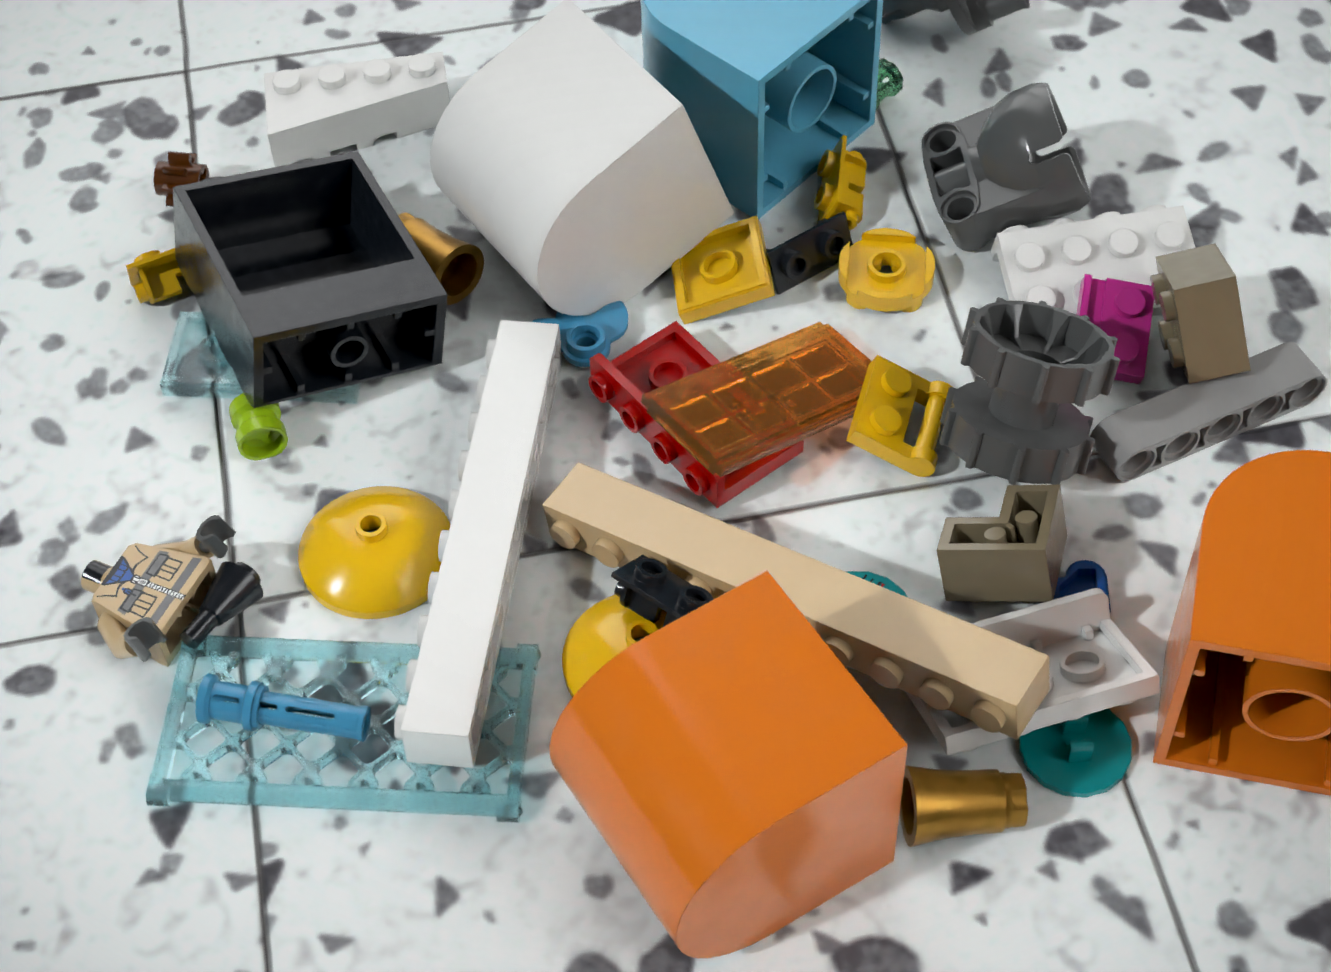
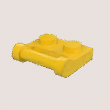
(885, 412)

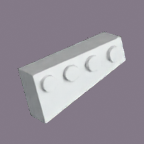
(352, 104)

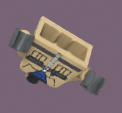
(155, 592)

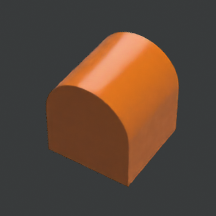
(1254, 631)
(734, 769)

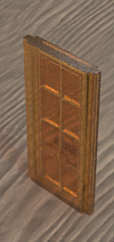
(762, 398)

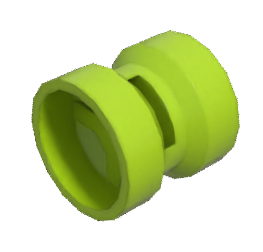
(254, 427)

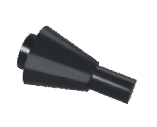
(231, 592)

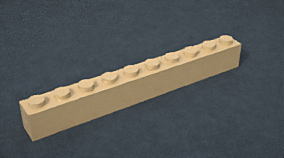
(863, 624)

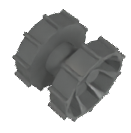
(1020, 412)

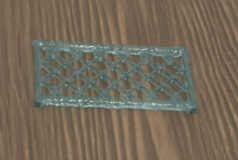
(332, 660)

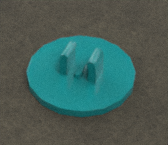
(1079, 755)

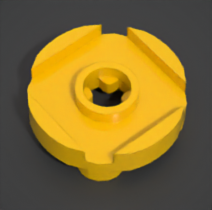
(880, 291)

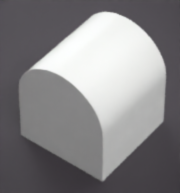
(576, 165)

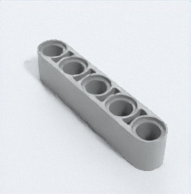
(1207, 412)

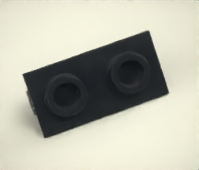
(808, 252)
(650, 587)

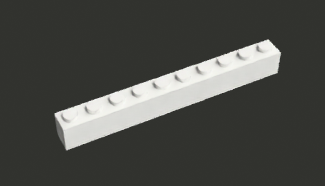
(481, 549)

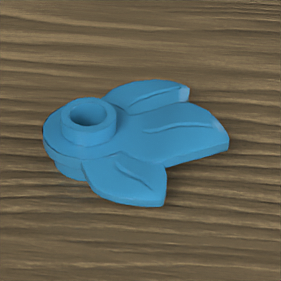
(590, 334)

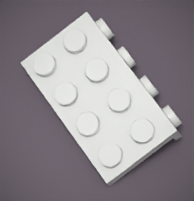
(1053, 258)
(1088, 667)

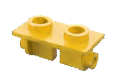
(841, 184)
(155, 276)

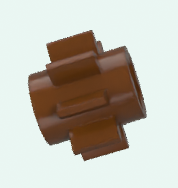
(177, 171)

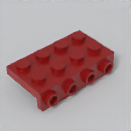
(655, 363)

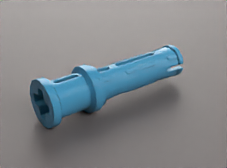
(253, 704)

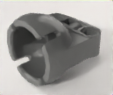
(989, 171)

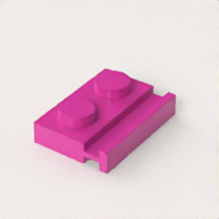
(1122, 312)

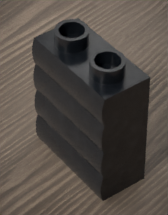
(307, 277)

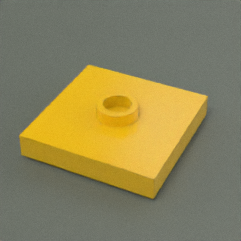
(723, 272)

